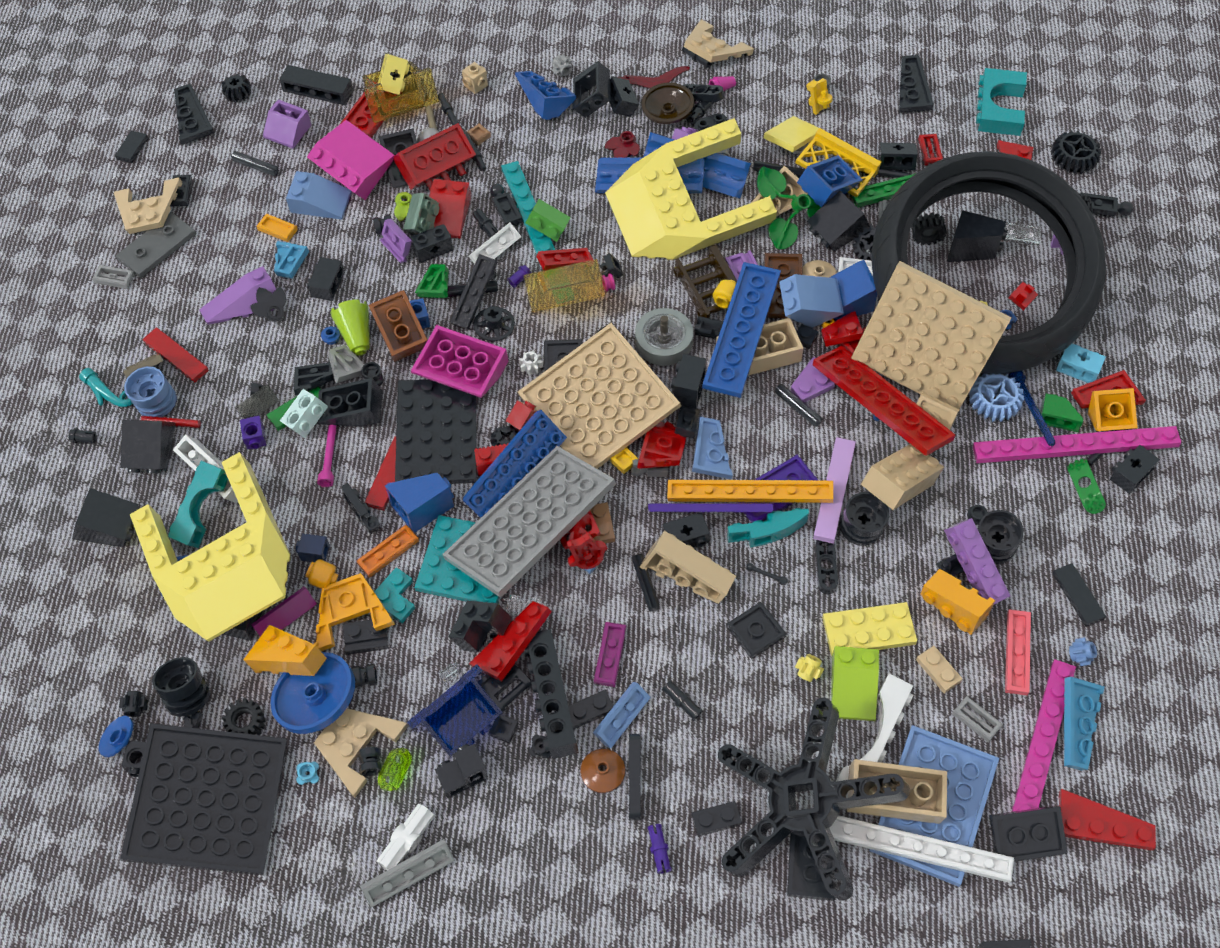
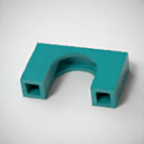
(993, 117)

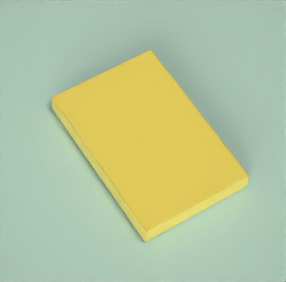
(791, 134)

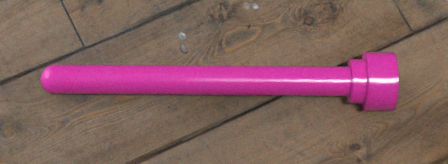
(326, 477)

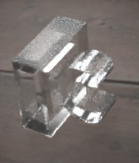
(451, 674)

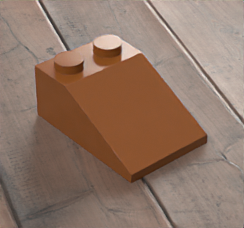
(398, 325)

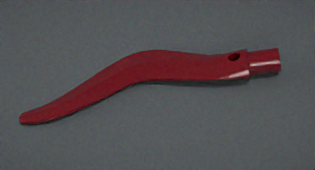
(649, 82)

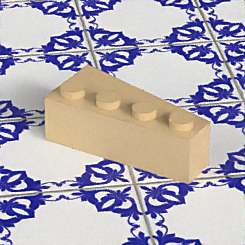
(688, 567)

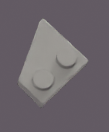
(344, 364)

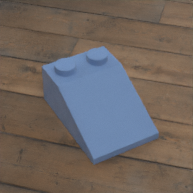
(317, 196)

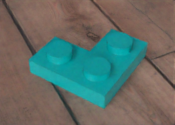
(390, 595)

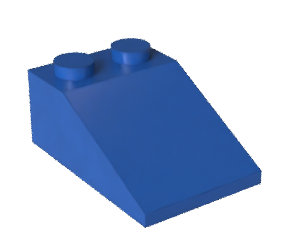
(827, 179)

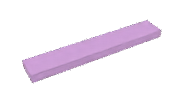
(838, 473)

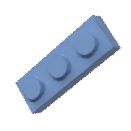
(621, 715)

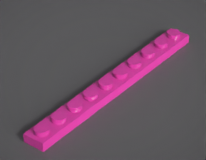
(1076, 444)

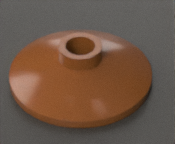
(605, 780)

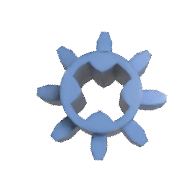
(1083, 651)

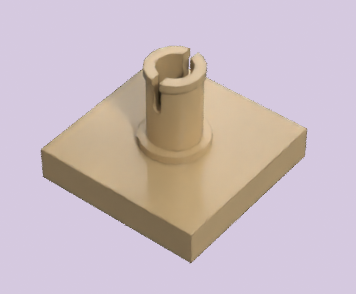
(939, 410)

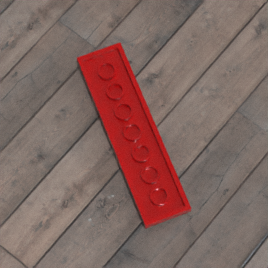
(884, 401)

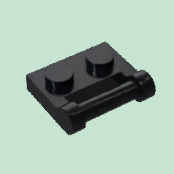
(494, 687)

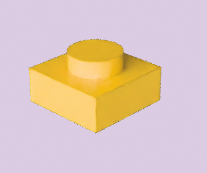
(623, 460)

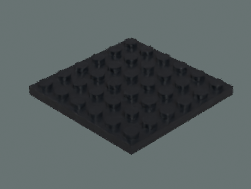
(205, 800)

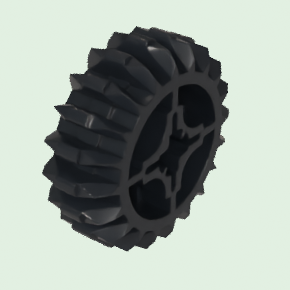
(1086, 149)

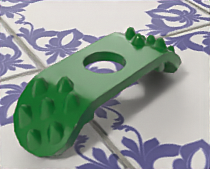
(1090, 496)

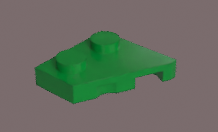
(434, 282)

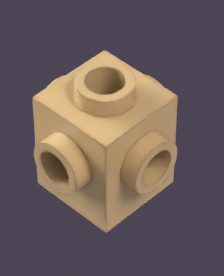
(475, 77)

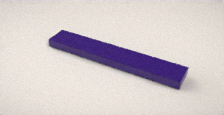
(710, 507)

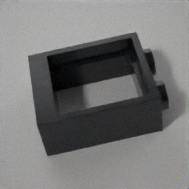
(600, 77)

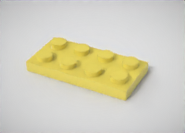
(870, 627)

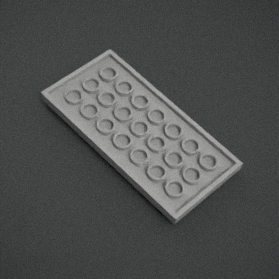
(529, 520)

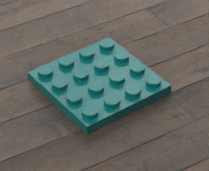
(443, 578)

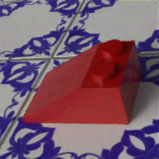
(453, 202)

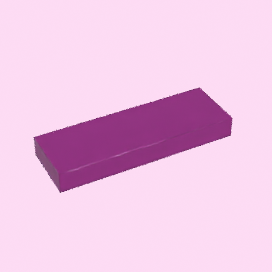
(286, 611)
(610, 654)

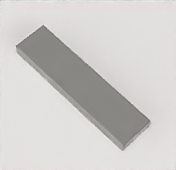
(407, 873)

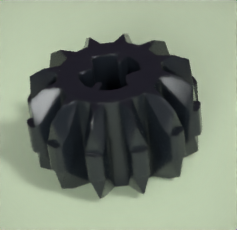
(236, 88)

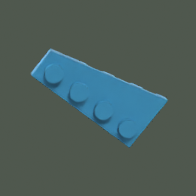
(1080, 710)

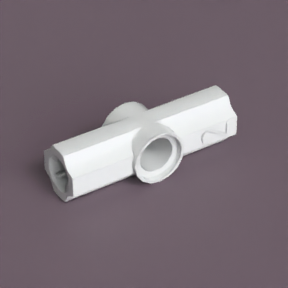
(406, 837)

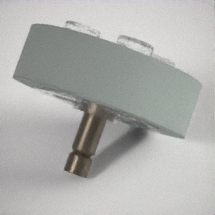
(663, 336)

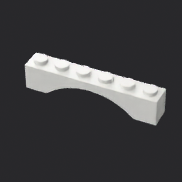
(890, 702)

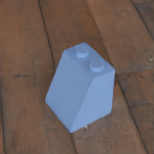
(811, 299)

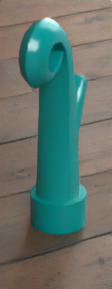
(100, 390)

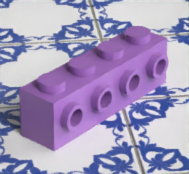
(976, 560)

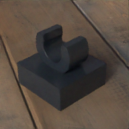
(611, 266)

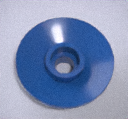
(116, 736)

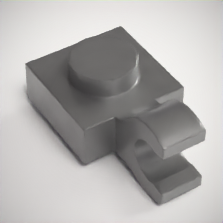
(651, 472)

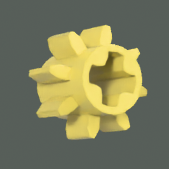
(809, 667)

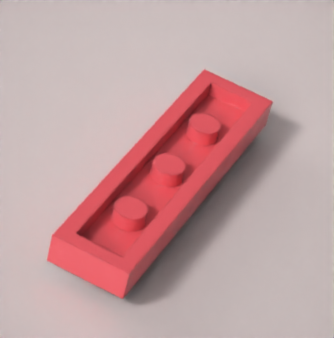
(1018, 652)

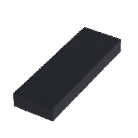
(1079, 595)

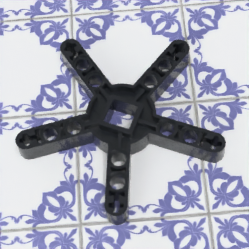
(811, 822)

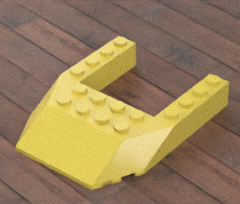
(658, 211)
(228, 576)

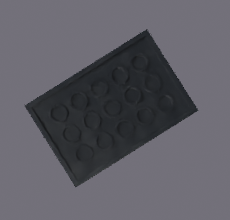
(435, 432)

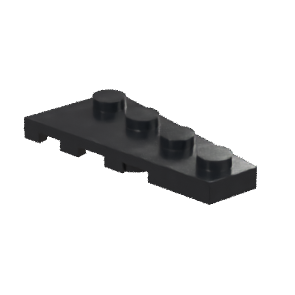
(914, 88)
(191, 117)

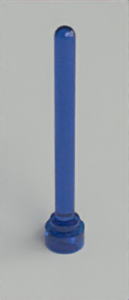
(1020, 378)

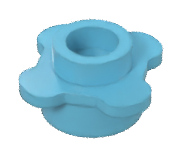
(304, 767)

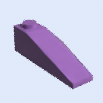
(237, 298)

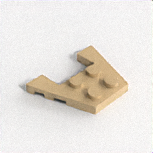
(713, 49)
(148, 212)
(347, 735)

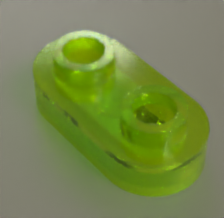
(394, 770)

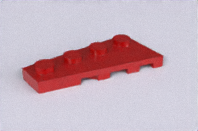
(505, 650)
(1102, 824)

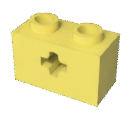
(391, 64)

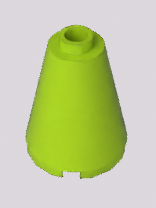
(353, 324)

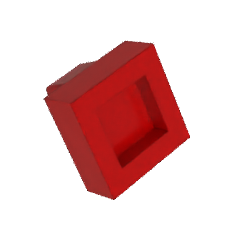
(1023, 295)

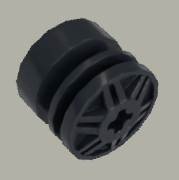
(867, 509)
(1001, 534)
(181, 686)

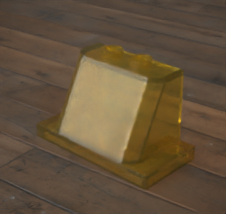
(417, 93)
(564, 285)

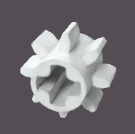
(530, 363)

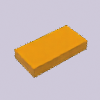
(277, 227)

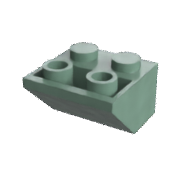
(421, 214)

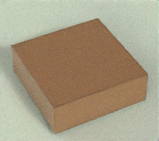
(479, 134)

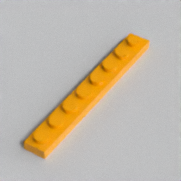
(750, 491)

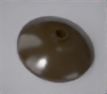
(667, 103)

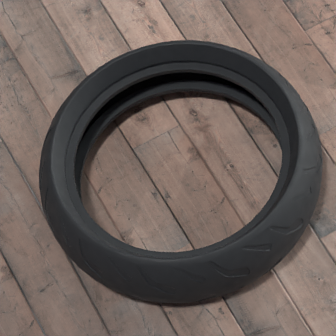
(1042, 193)

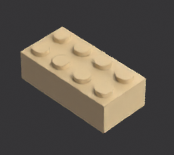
(777, 347)
(902, 476)
(926, 798)

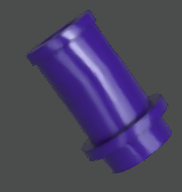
(518, 276)

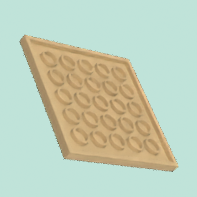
(930, 336)
(601, 397)

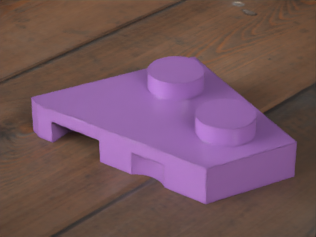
(811, 383)

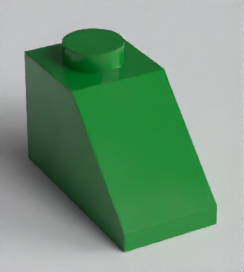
(1060, 413)

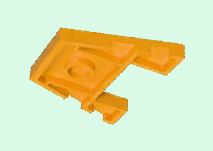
(347, 601)

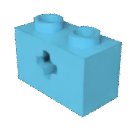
(1081, 363)

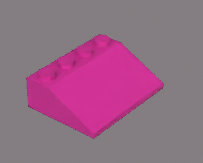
(352, 158)
(461, 361)

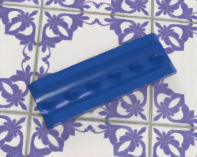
(611, 169)
(720, 171)
(518, 458)

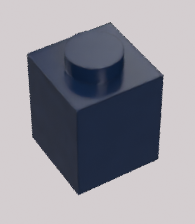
(312, 547)

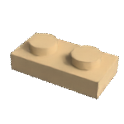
(939, 669)

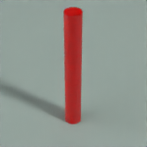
(179, 422)

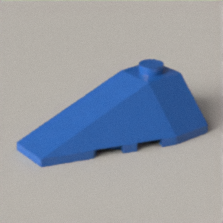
(545, 96)

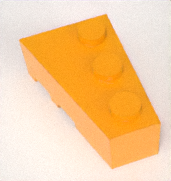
(956, 601)
(284, 652)

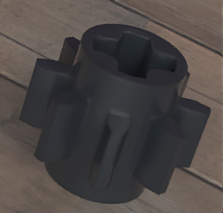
(133, 703)

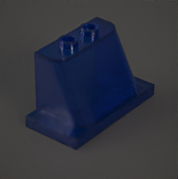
(458, 713)

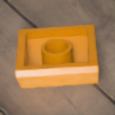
(1113, 410)

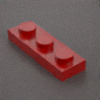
(560, 258)

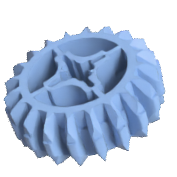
(1006, 403)

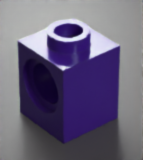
(251, 426)

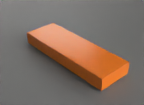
(387, 551)

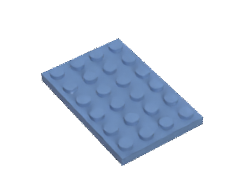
(968, 786)

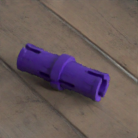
(659, 849)

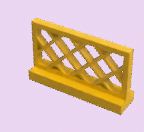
(850, 154)

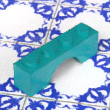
(187, 525)

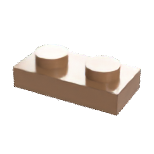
(603, 519)

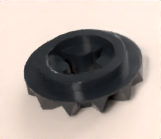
(496, 436)

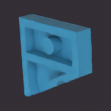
(289, 258)

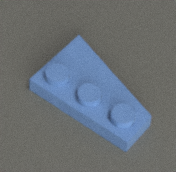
(710, 452)

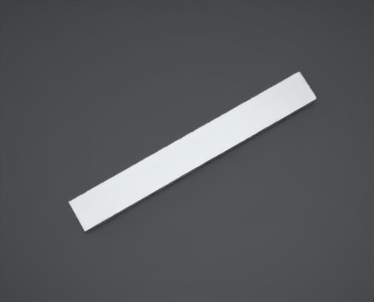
(923, 848)

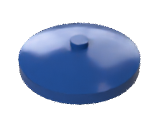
(316, 701)

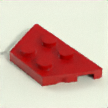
(661, 447)

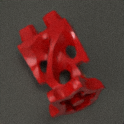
(584, 549)

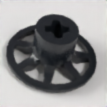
(493, 321)

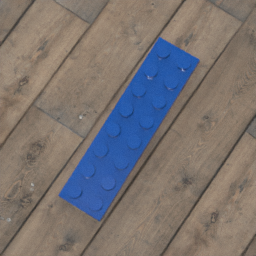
(741, 330)

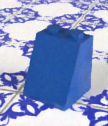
(856, 289)
(420, 499)

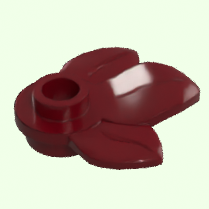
(623, 145)

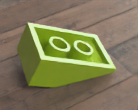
(855, 682)

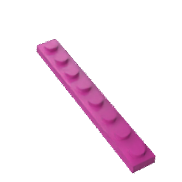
(1043, 738)

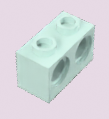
(304, 413)

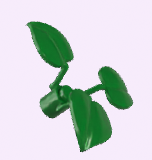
(782, 232)

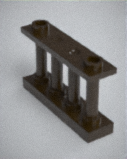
(722, 272)

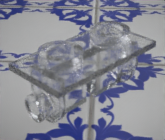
(515, 604)

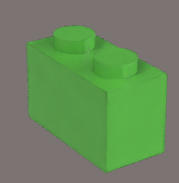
(547, 220)

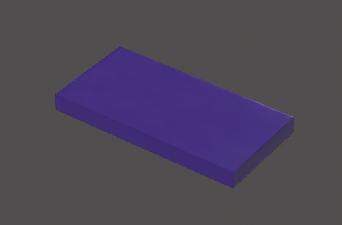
(789, 470)

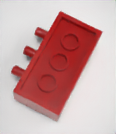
(435, 157)

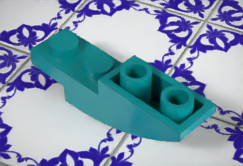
(776, 527)

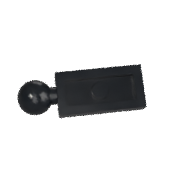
(505, 205)
(1109, 205)

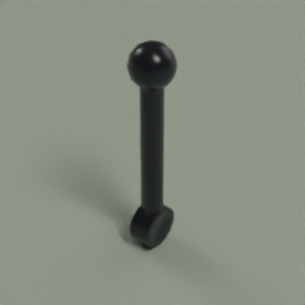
(782, 580)

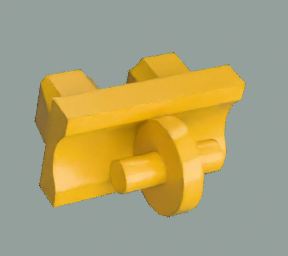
(819, 95)

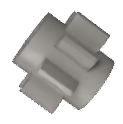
(562, 65)

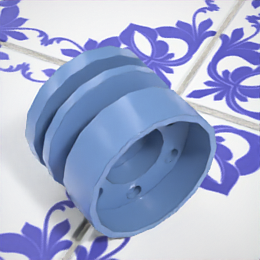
(150, 392)

